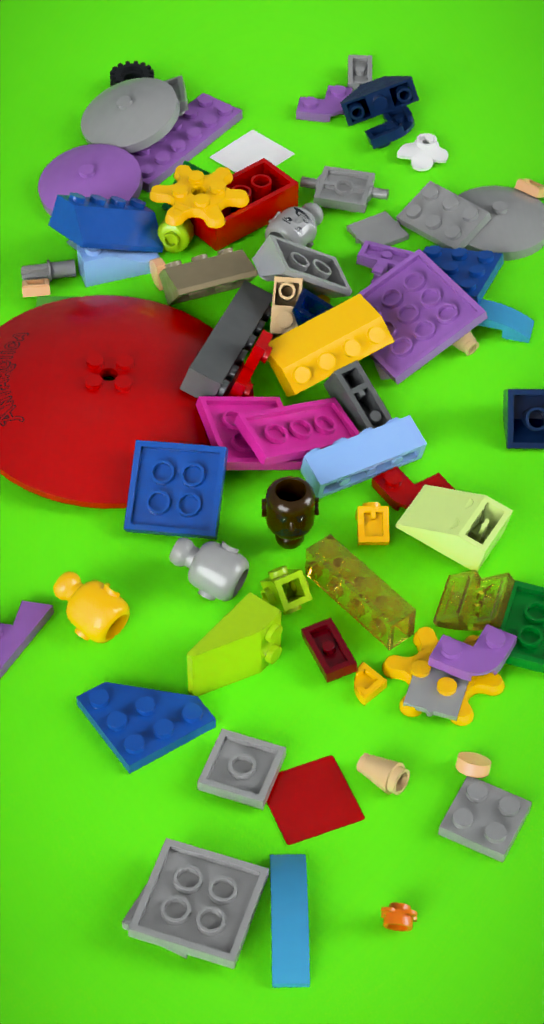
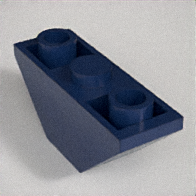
(378, 98)

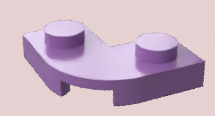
(322, 109)
(481, 659)

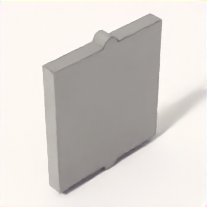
(378, 229)
(424, 697)

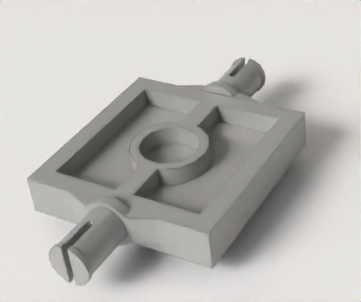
(344, 189)

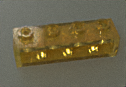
(360, 592)

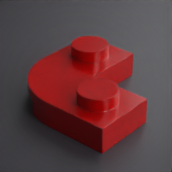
(259, 353)
(398, 488)

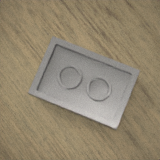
(443, 217)

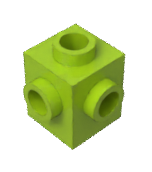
(286, 589)

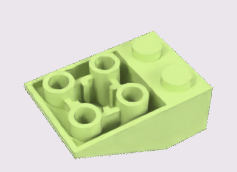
(456, 523)

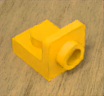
(372, 524)

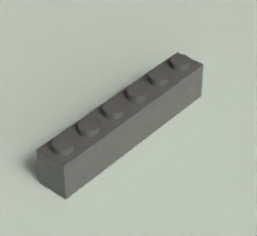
(229, 342)

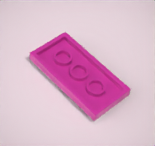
(294, 429)

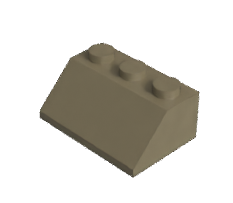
(206, 275)

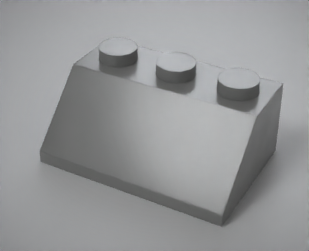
(288, 259)

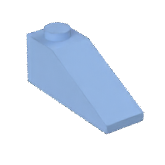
(110, 265)

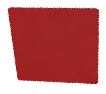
(312, 800)

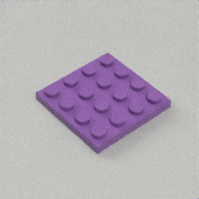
(421, 312)

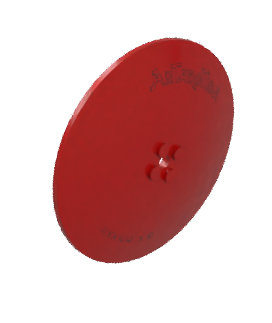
(68, 427)

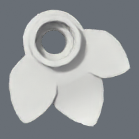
(423, 152)

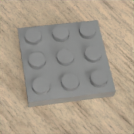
(199, 903)

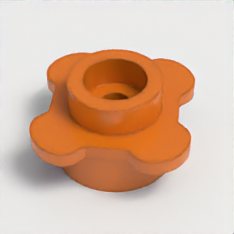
(398, 917)

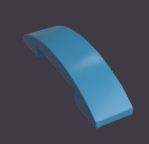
(513, 323)
(289, 921)

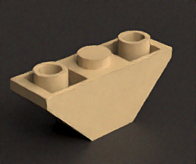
(285, 294)

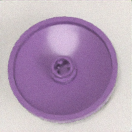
(88, 171)

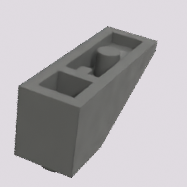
(357, 396)

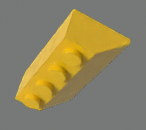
(327, 344)

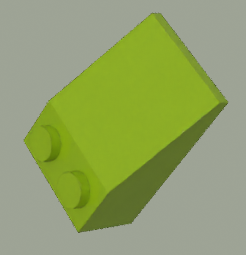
(236, 646)

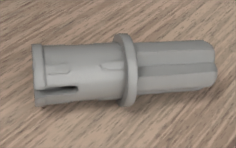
(49, 270)

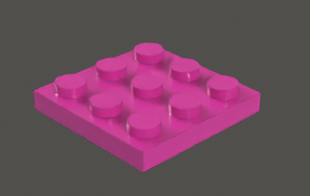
(218, 420)

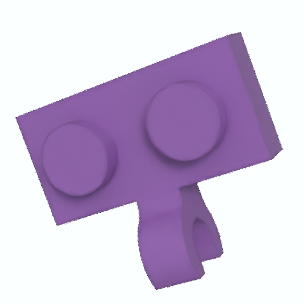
(380, 257)

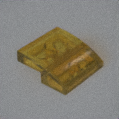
(473, 601)

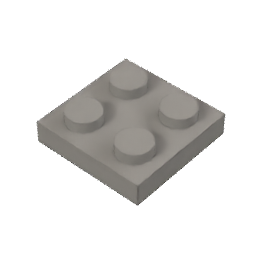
(242, 769)
(485, 818)

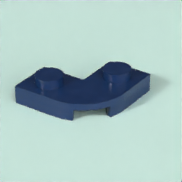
(396, 125)

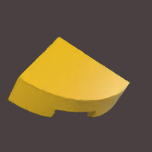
(368, 683)

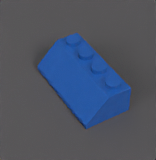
(106, 223)

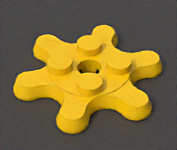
(189, 199)
(405, 667)

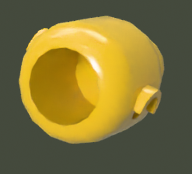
(92, 607)

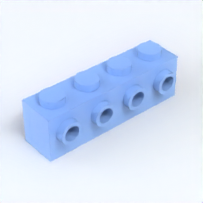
(363, 456)

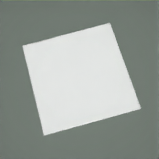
(249, 150)

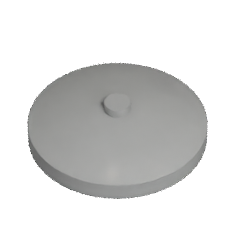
(131, 114)
(514, 225)

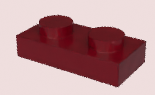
(329, 650)

